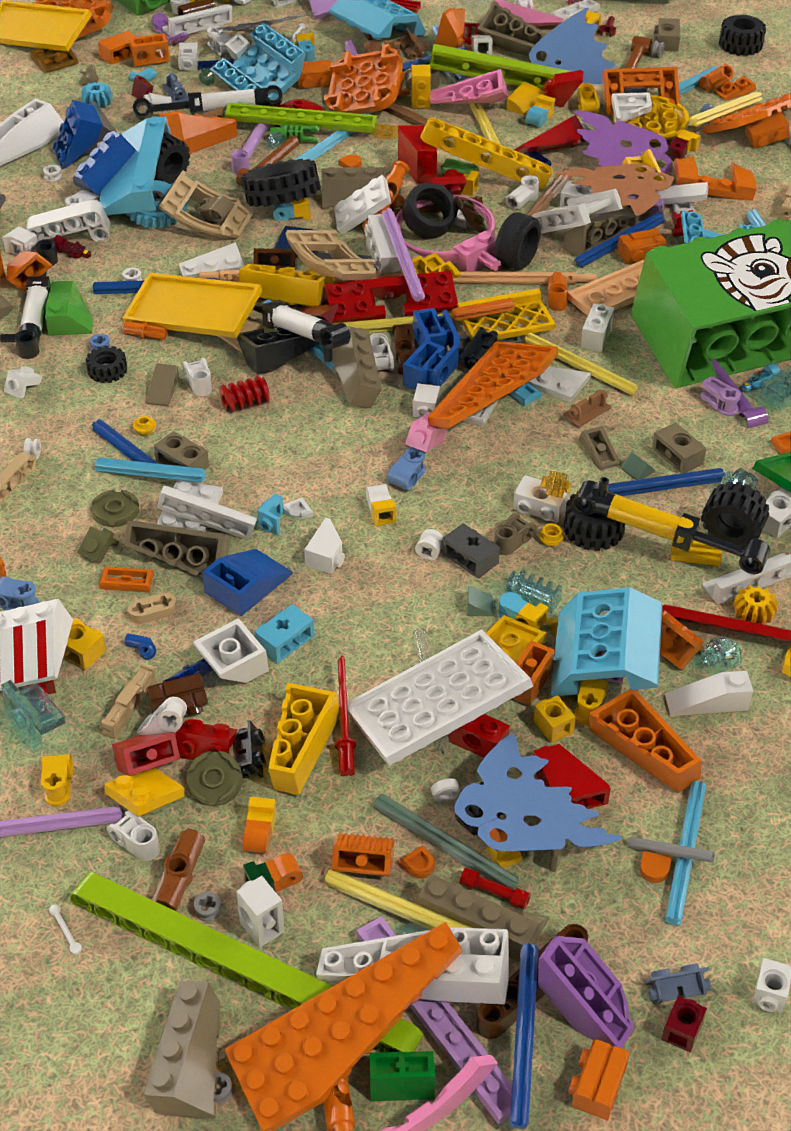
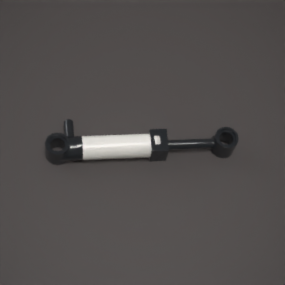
(203, 103)
(34, 311)
(330, 335)

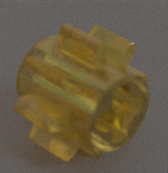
(556, 484)

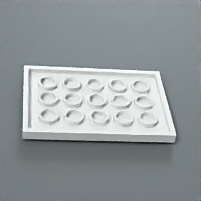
(437, 696)

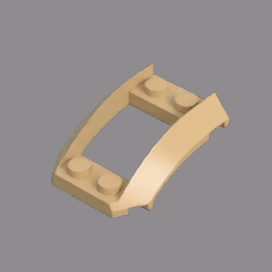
(184, 189)
(345, 262)

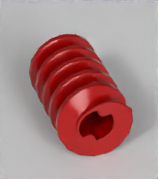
(244, 392)

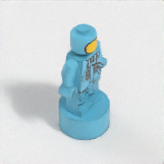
(756, 381)

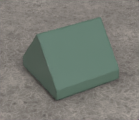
(637, 467)

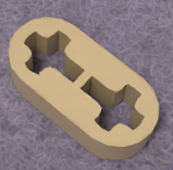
(152, 608)

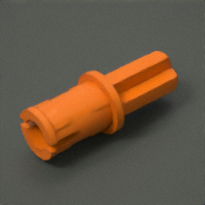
(144, 330)

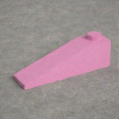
(531, 16)
(479, 89)

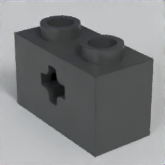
(471, 550)

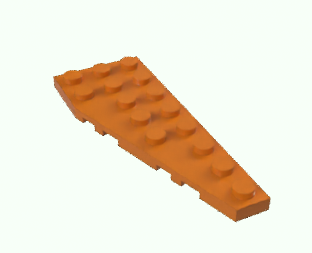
(749, 115)
(492, 377)
(311, 1048)

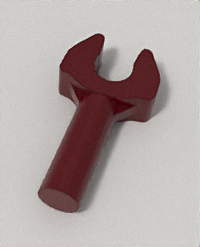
(608, 27)

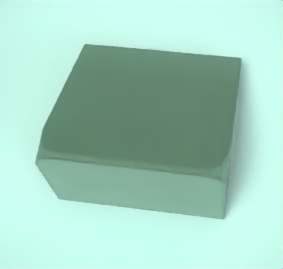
(479, 602)

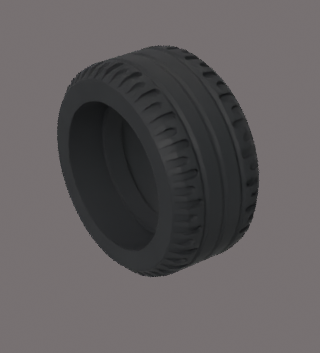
(439, 196)
(517, 240)

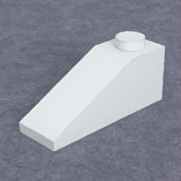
(712, 695)

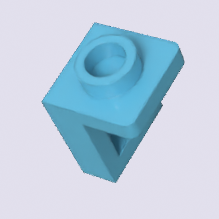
(269, 514)

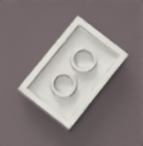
(362, 204)
(203, 491)

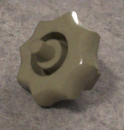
(89, 75)

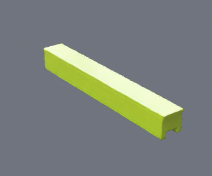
(477, 64)

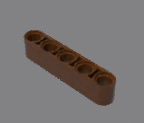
(507, 1013)

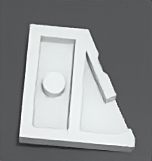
(630, 105)

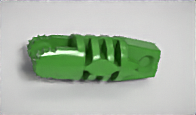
(297, 131)

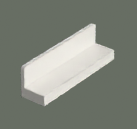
(199, 20)
(206, 512)
(727, 586)

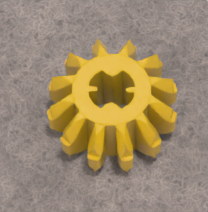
(755, 604)

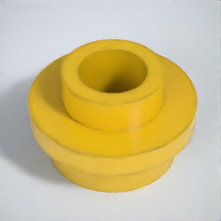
(144, 425)
(551, 534)

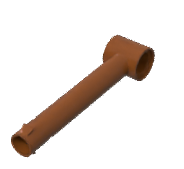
(639, 46)
(277, 155)

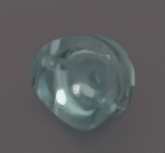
(740, 475)
(716, 652)

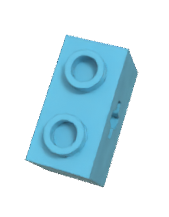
(285, 633)

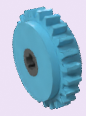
(155, 218)

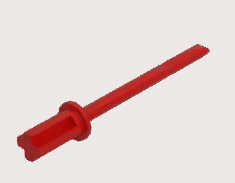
(344, 745)

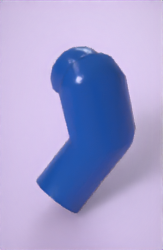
(143, 644)

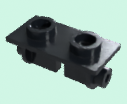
(478, 347)
(250, 743)

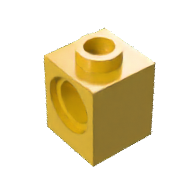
(554, 718)

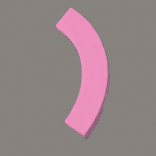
(451, 1096)

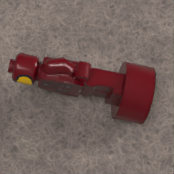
(74, 250)

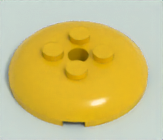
(663, 119)

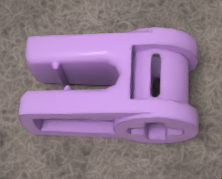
(721, 395)

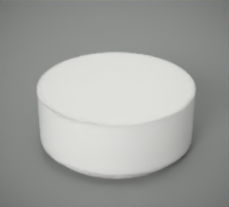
(445, 790)

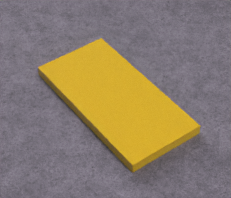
(41, 25)
(193, 304)

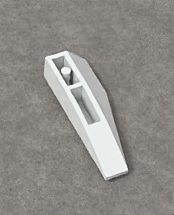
(28, 130)
(474, 977)

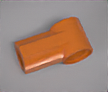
(716, 77)
(557, 291)

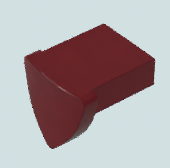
(141, 87)

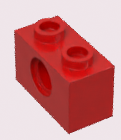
(480, 735)

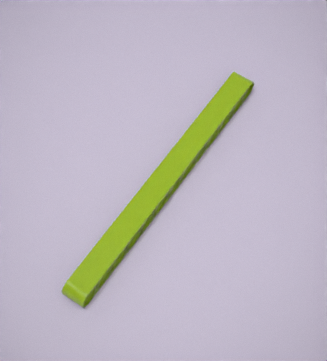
(216, 950)

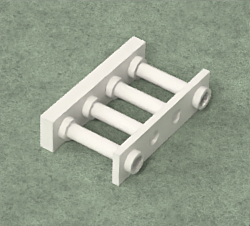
(578, 211)

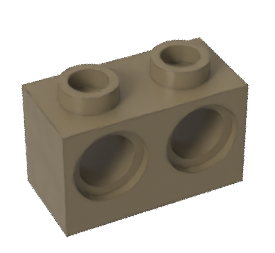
(180, 452)

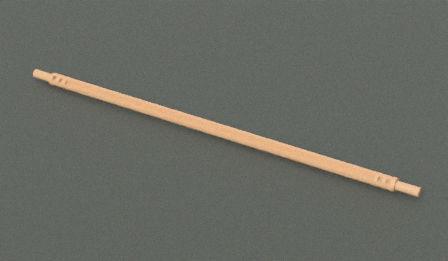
(466, 277)

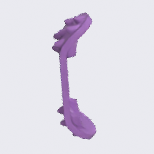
(160, 20)

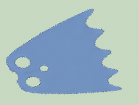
(575, 47)

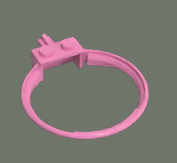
(471, 253)

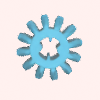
(98, 92)

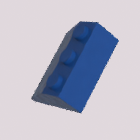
(103, 163)

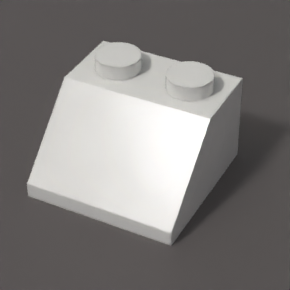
(233, 652)

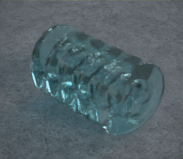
(533, 591)

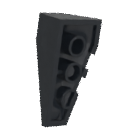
(272, 349)

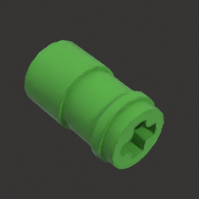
(458, 165)

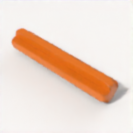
(483, 309)

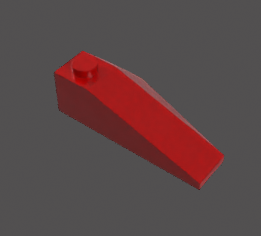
(556, 137)

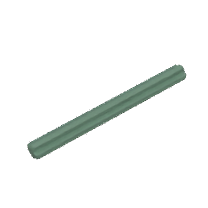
(445, 842)

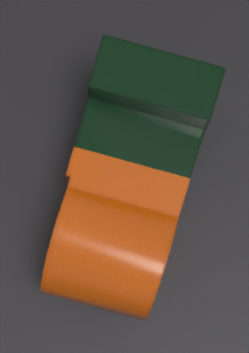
(279, 872)

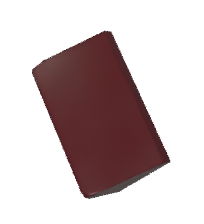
(323, 312)

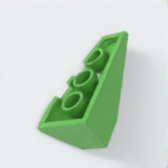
(67, 310)

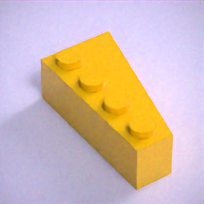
(286, 284)
(302, 733)

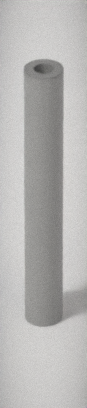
(672, 849)

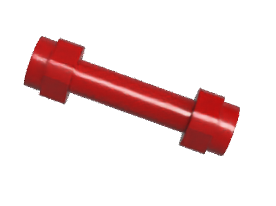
(517, 897)

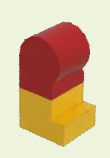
(472, 180)

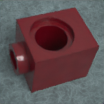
(683, 1034)

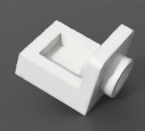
(19, 379)

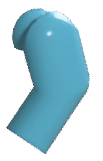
(149, 74)

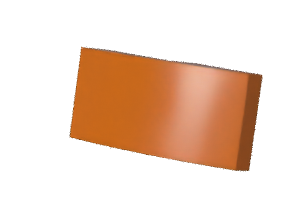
(733, 90)

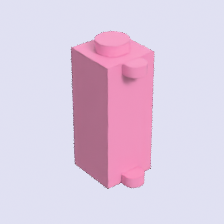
(424, 436)

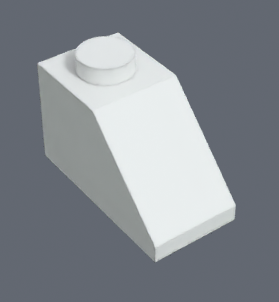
(324, 549)

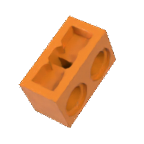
(149, 45)

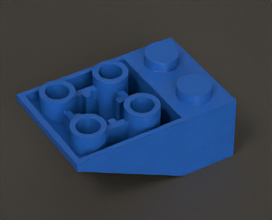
(77, 132)
(243, 579)

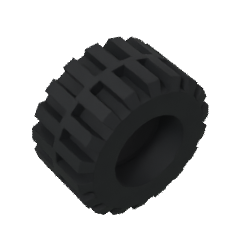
(742, 35)
(172, 159)
(735, 513)
(592, 529)

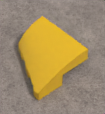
(523, 98)

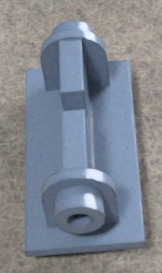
(175, 89)
(689, 979)

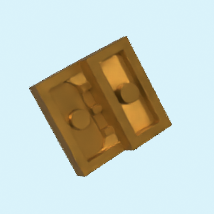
(53, 60)

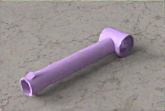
(241, 158)

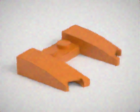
(662, 78)
(740, 188)

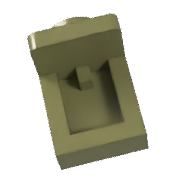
(97, 544)

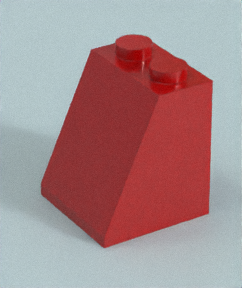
(416, 153)

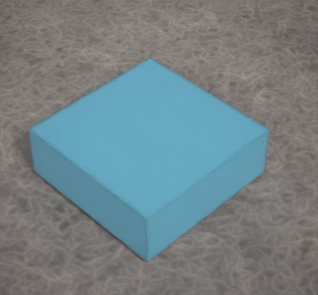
(526, 394)

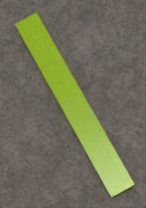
(295, 116)

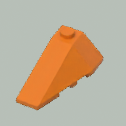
(451, 28)
(200, 131)

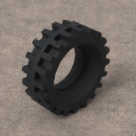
(281, 182)

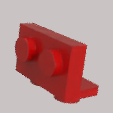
(197, 738)

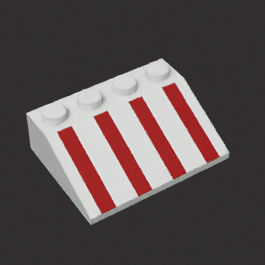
(33, 642)

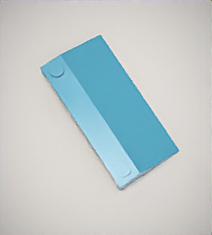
(132, 185)

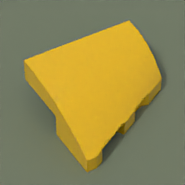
(433, 263)

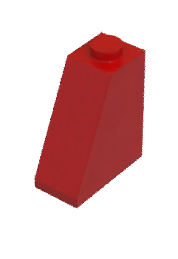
(568, 771)

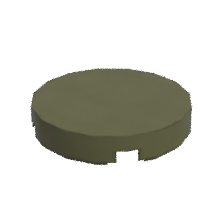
(109, 513)
(214, 778)

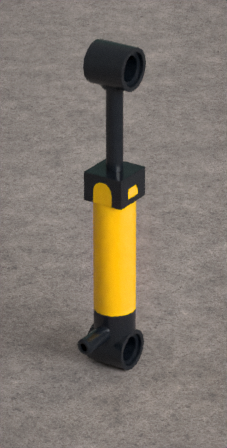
(595, 498)

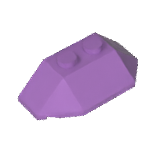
(585, 990)

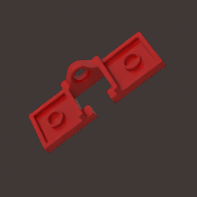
(358, 303)

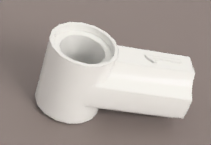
(525, 192)

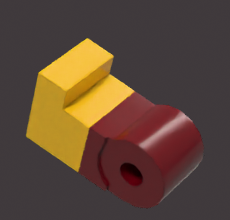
(683, 144)

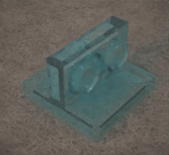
(30, 713)

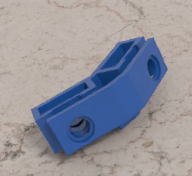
(431, 357)

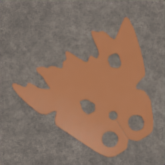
(602, 180)

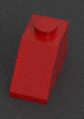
(563, 86)
(145, 752)

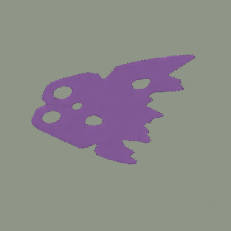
(606, 145)

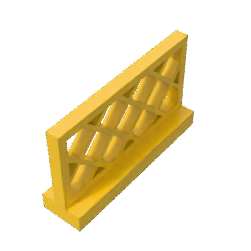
(524, 304)

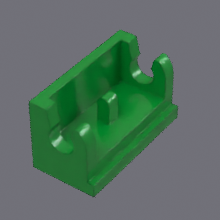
(402, 1076)

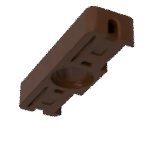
(403, 339)

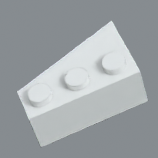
(380, 245)

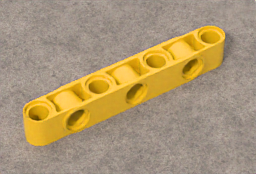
(472, 148)

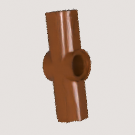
(183, 859)

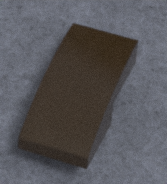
(474, 219)

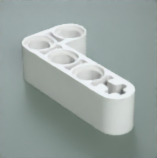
(60, 221)

